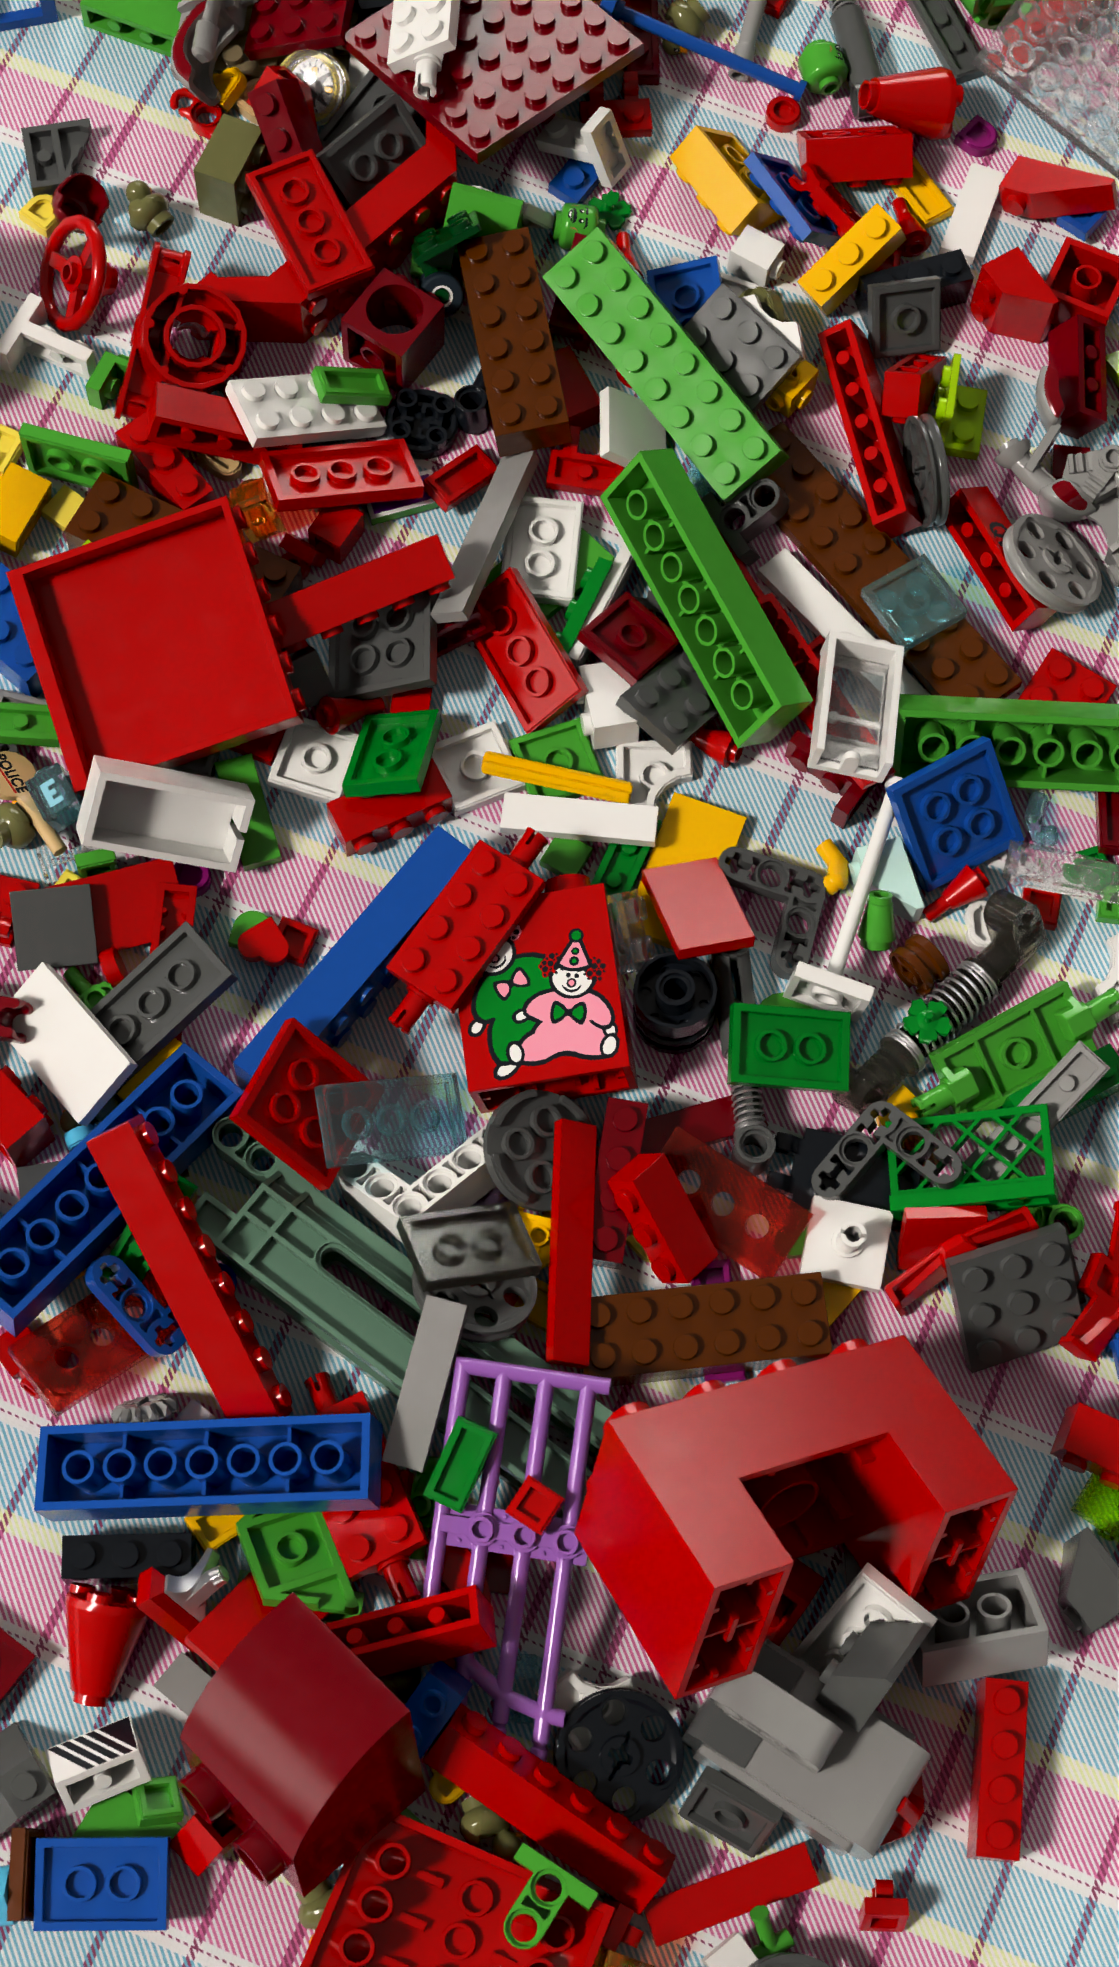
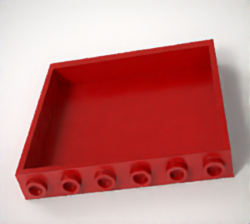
(157, 642)

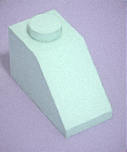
(894, 876)

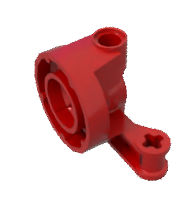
(184, 306)

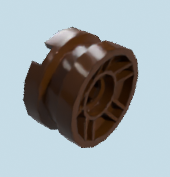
(919, 964)

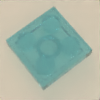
(913, 602)

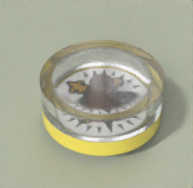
(325, 77)

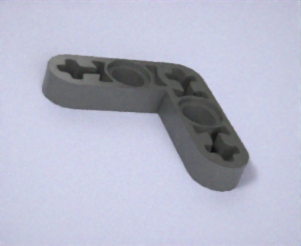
(794, 901)
(892, 1139)

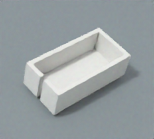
(164, 814)

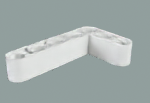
(450, 1184)

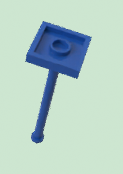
(618, 11)

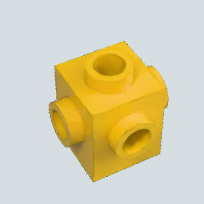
(795, 390)

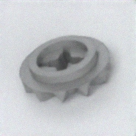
(146, 1409)

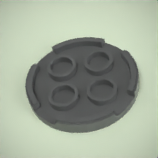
(521, 1145)

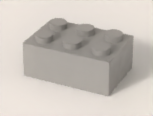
(986, 1634)

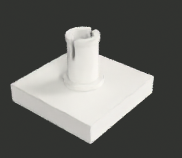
(847, 1243)

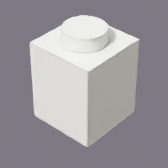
(756, 257)

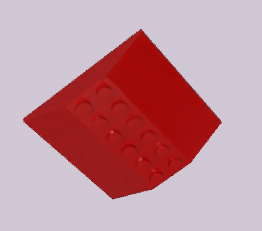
(443, 1903)

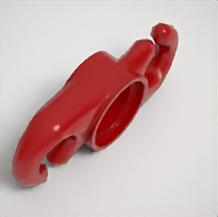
(194, 110)

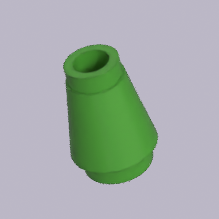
(878, 922)

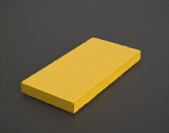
(687, 834)

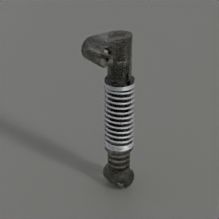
(1015, 937)

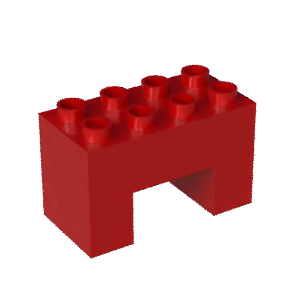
(724, 1488)

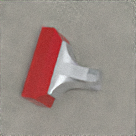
(181, 1601)

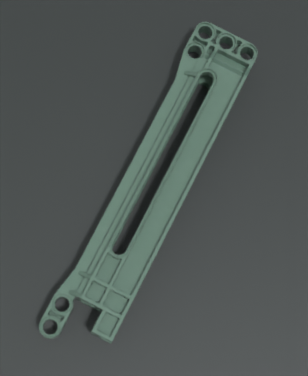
(282, 1251)

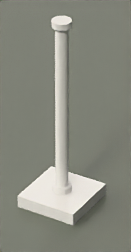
(828, 987)

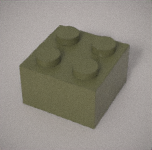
(221, 170)

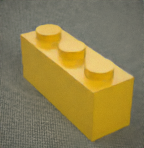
(854, 255)

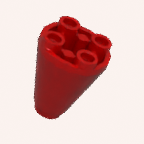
(915, 101)
(100, 1639)

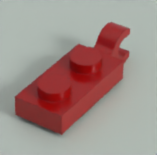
(826, 199)

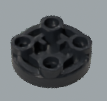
(424, 421)

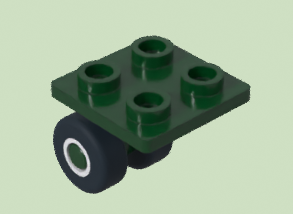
(435, 256)

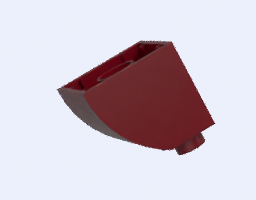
(299, 1749)

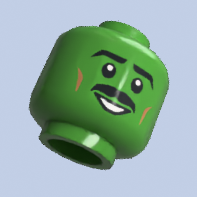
(823, 67)
(575, 219)

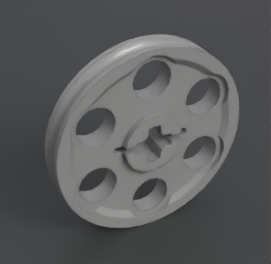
(1052, 563)

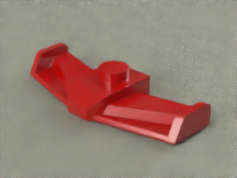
(932, 1268)
(1100, 1316)

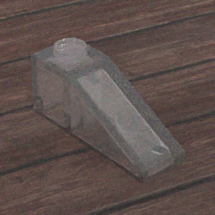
(1061, 872)

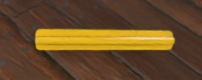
(556, 777)

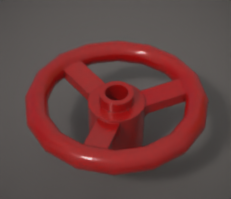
(81, 274)

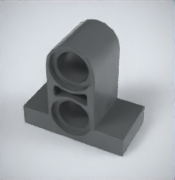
(756, 517)

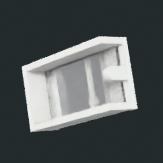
(856, 706)

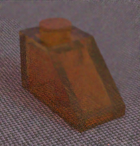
(258, 509)

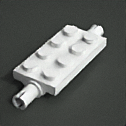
(420, 38)

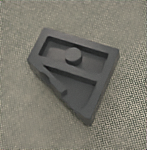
(54, 152)

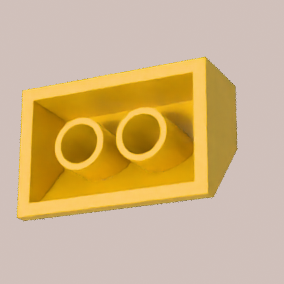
(715, 169)

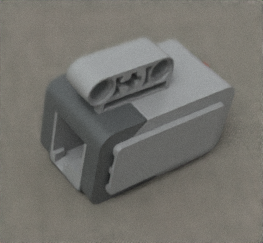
(791, 1750)

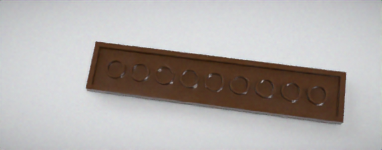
(853, 554)

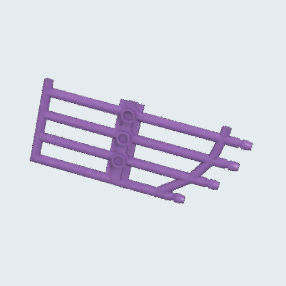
(493, 1530)

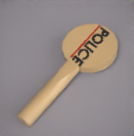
(13, 773)

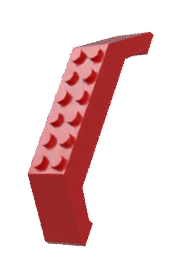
(386, 223)

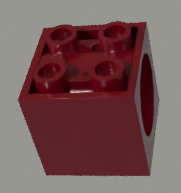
(389, 302)

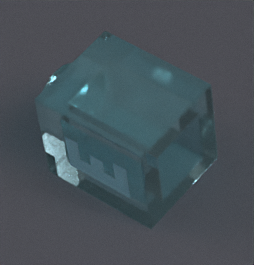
(55, 796)

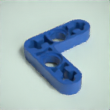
(154, 1315)

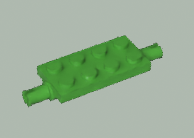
(1012, 1050)

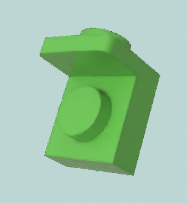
(106, 379)

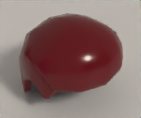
(80, 195)

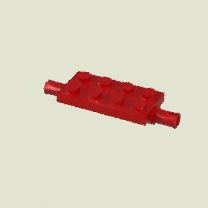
(466, 927)
(373, 1538)

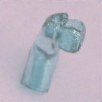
(1035, 822)

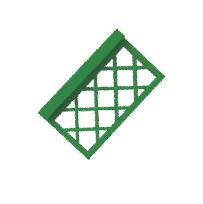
(995, 1194)

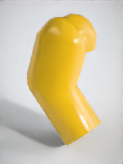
(837, 867)

